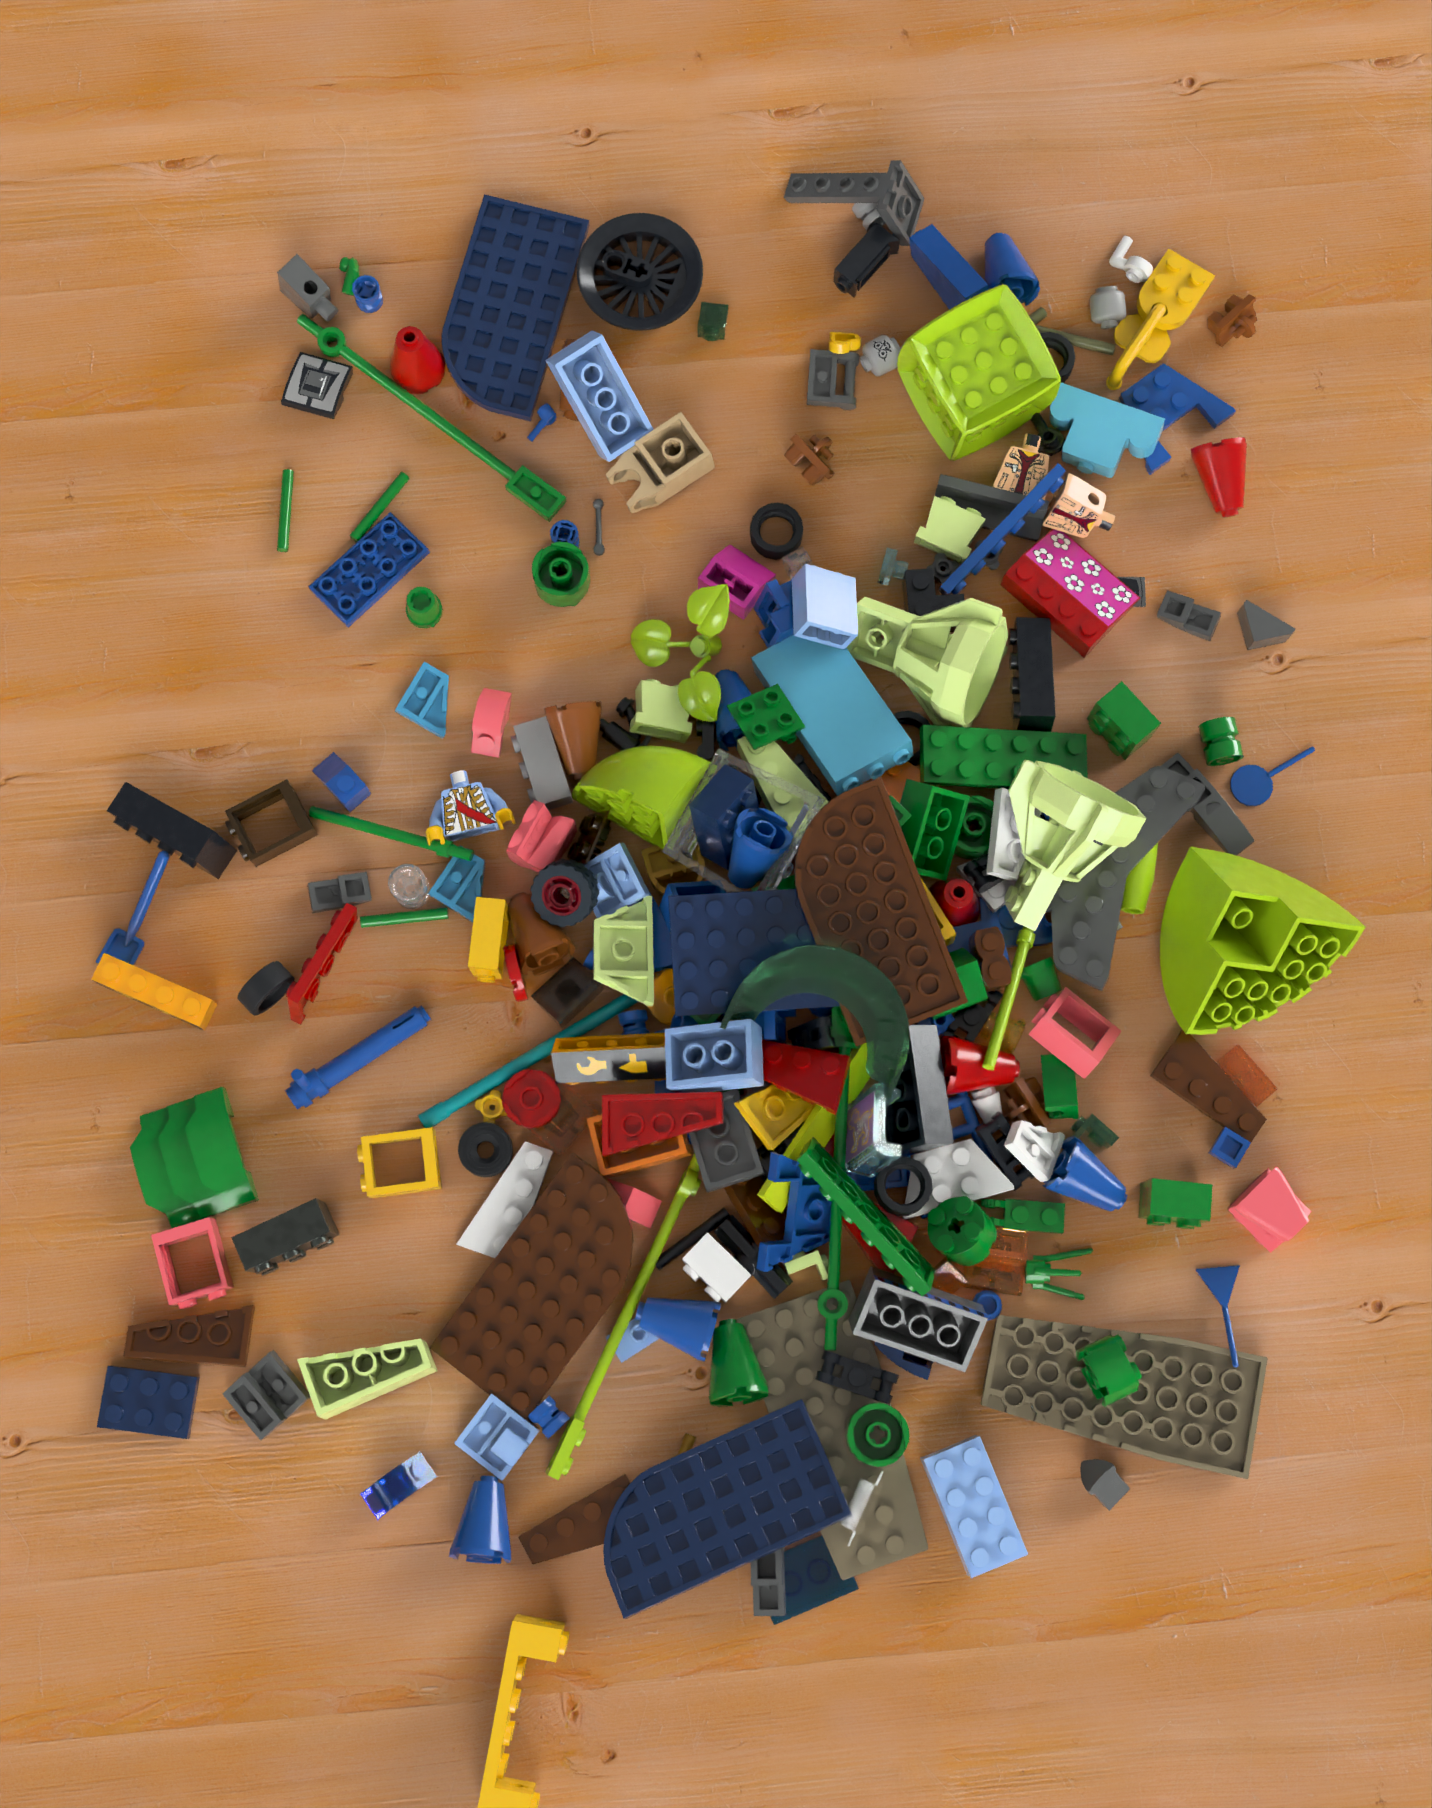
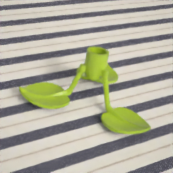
(650, 640)

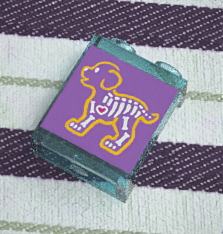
(865, 1139)

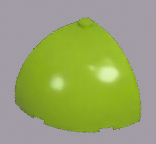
(643, 789)

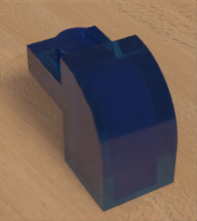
(398, 1485)

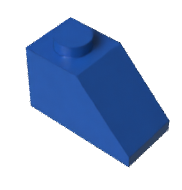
(342, 781)

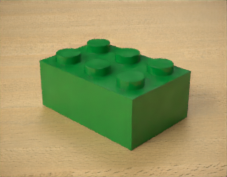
(933, 826)

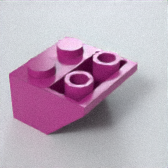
(741, 574)

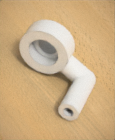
(1135, 267)

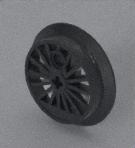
(640, 275)

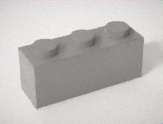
(541, 763)

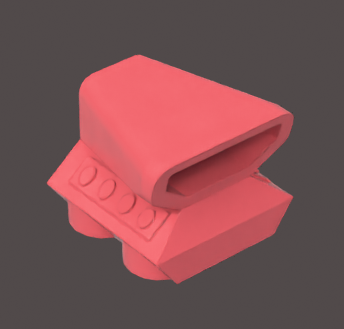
(540, 838)
(1270, 1209)

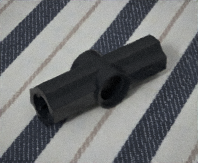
(744, 1248)

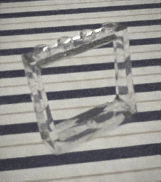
(684, 838)

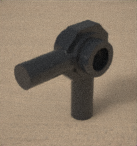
(1051, 438)

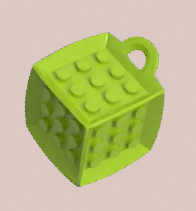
(978, 372)

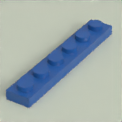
(1011, 523)

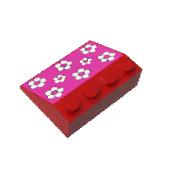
(1071, 589)

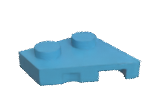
(426, 700)
(460, 885)

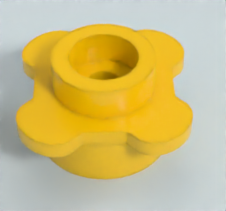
(484, 1104)

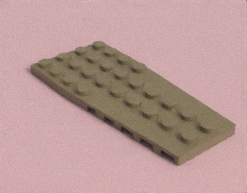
(789, 1351)
(1187, 1404)

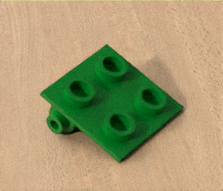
(766, 717)

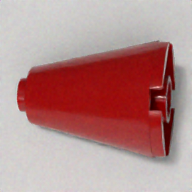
(416, 361)
(1223, 473)
(956, 900)
(964, 1069)

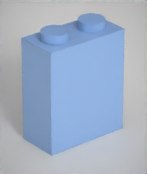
(824, 606)

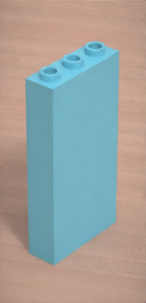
(844, 717)

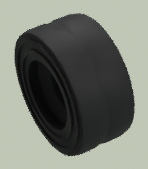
(473, 1138)

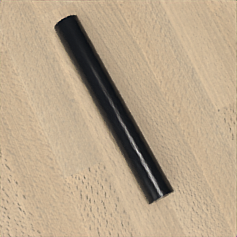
(692, 1238)

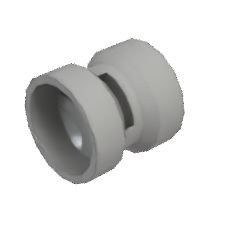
(868, 214)

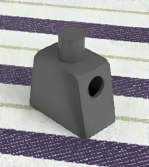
(306, 289)

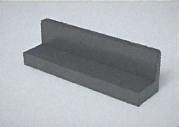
(992, 503)

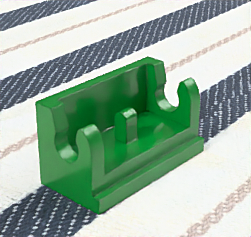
(1059, 1088)

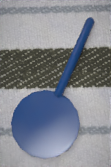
(1254, 785)

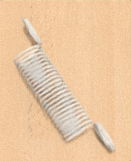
(858, 1499)

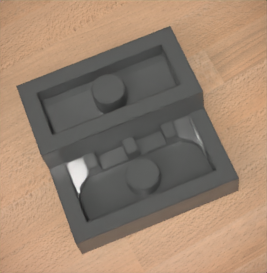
(267, 1395)

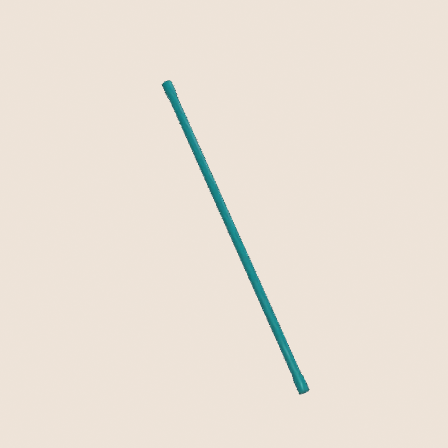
(444, 1109)

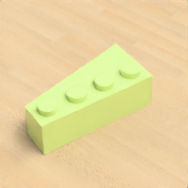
(775, 761)
(357, 1376)

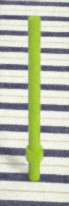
(1024, 941)

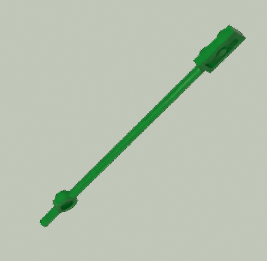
(521, 484)
(845, 1043)

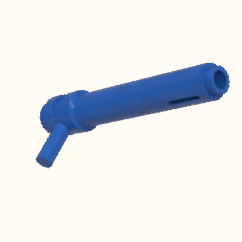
(319, 1081)

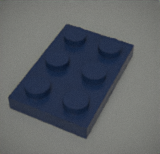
(148, 1402)

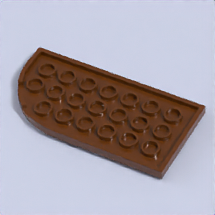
(869, 899)
(543, 1290)

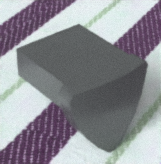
(1103, 1482)

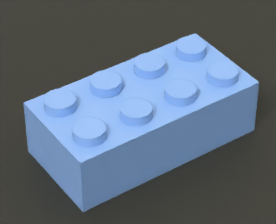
(600, 395)
(974, 1506)

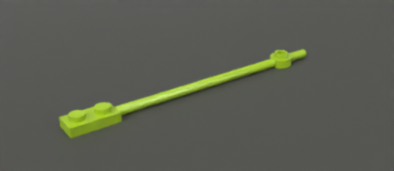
(574, 1432)

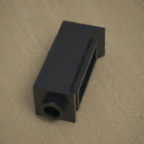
(865, 259)

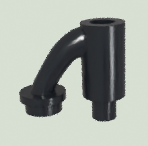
(615, 733)

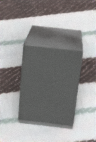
(1261, 627)

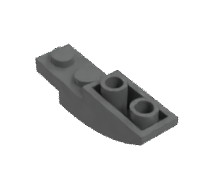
(1213, 811)
(769, 1584)

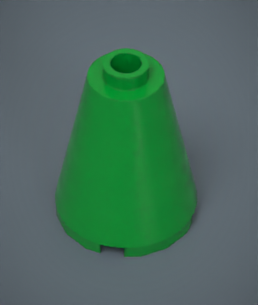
(734, 1367)

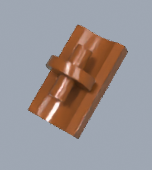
(1237, 322)
(800, 450)
(1024, 1104)

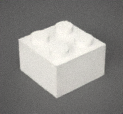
(715, 1268)

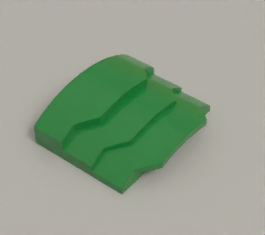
(192, 1159)

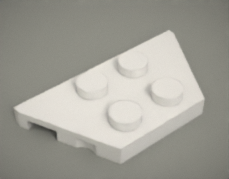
(957, 1172)

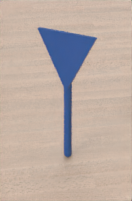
(1221, 1283)

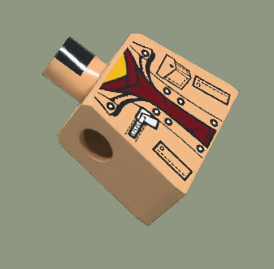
(1023, 467)
(1077, 508)

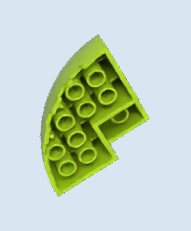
(1244, 940)

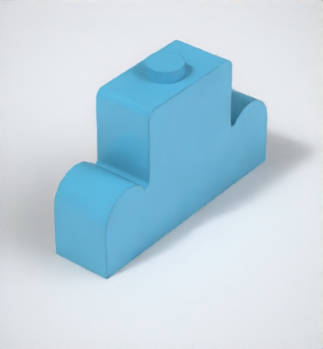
(1101, 430)

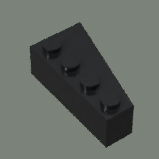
(1032, 674)
(171, 830)

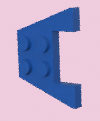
(1172, 397)
(806, 1219)

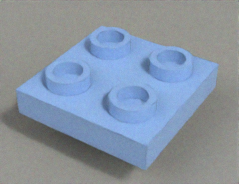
(617, 880)
(497, 1437)

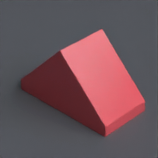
(639, 1205)

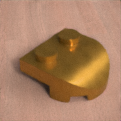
(665, 870)

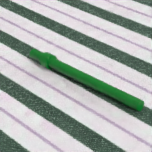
(446, 850)

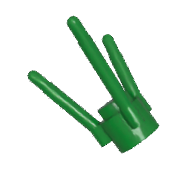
(1038, 1271)

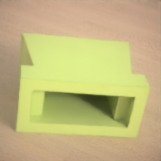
(950, 529)
(660, 712)

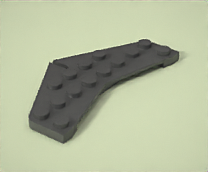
(1089, 910)

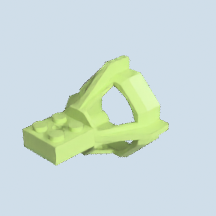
(942, 669)
(1063, 846)

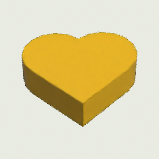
(843, 342)

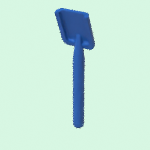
(125, 944)

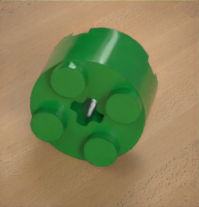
(550, 564)
(975, 843)
(961, 1231)
(1108, 1369)
(890, 1446)

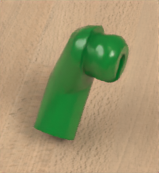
(351, 268)

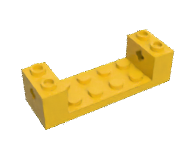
(532, 1639)

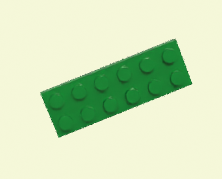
(993, 755)
(861, 1210)

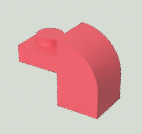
(489, 722)

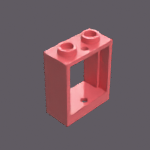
(1064, 1044)
(182, 1233)

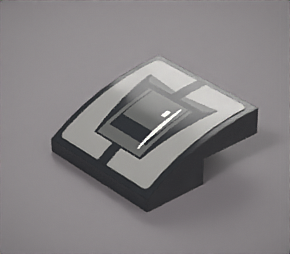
(316, 385)

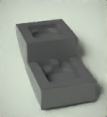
(1187, 616)
(337, 892)

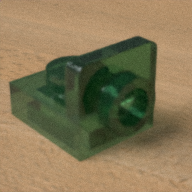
(713, 321)
(1098, 1131)

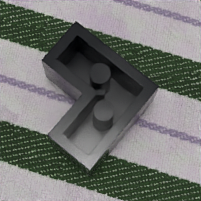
(920, 593)

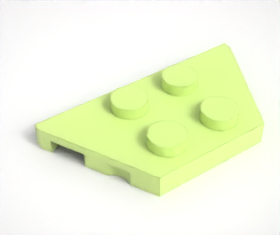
(626, 951)

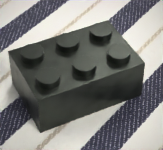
(286, 1237)

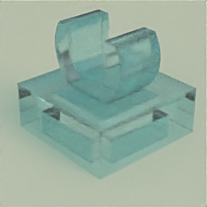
(891, 567)

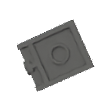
(894, 192)

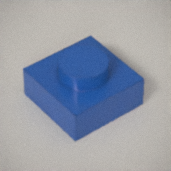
(1229, 1147)

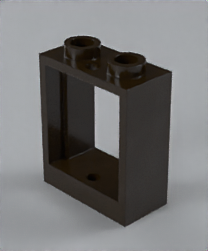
(280, 791)

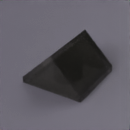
(567, 992)

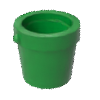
(423, 608)
(1041, 979)

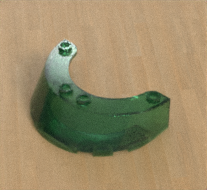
(845, 979)

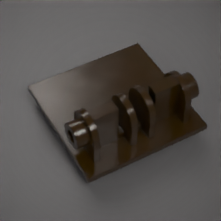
(592, 829)

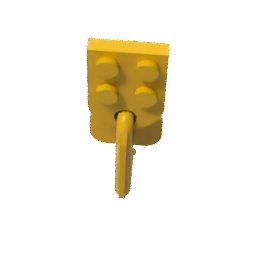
(1169, 291)

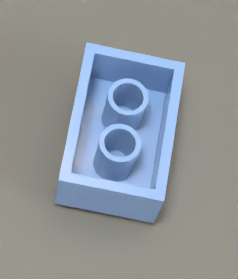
(714, 1058)

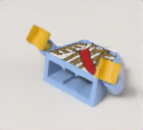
(466, 811)

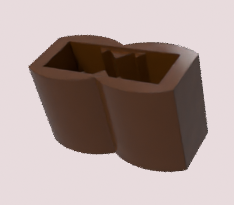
(988, 948)

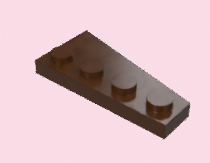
(1203, 1084)
(202, 1339)
(575, 1527)

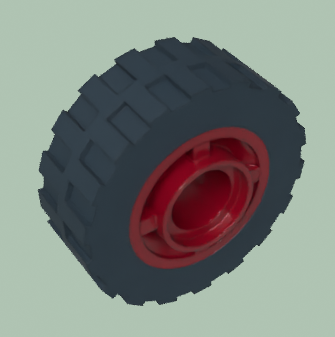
(552, 904)

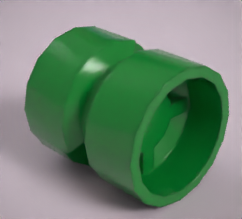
(1220, 740)

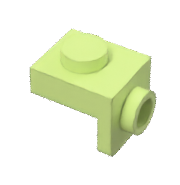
(802, 1261)

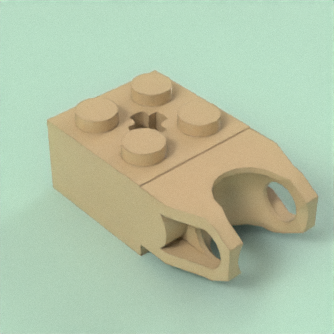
(656, 467)

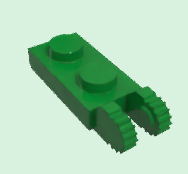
(1028, 1215)

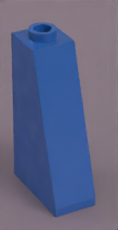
(945, 267)

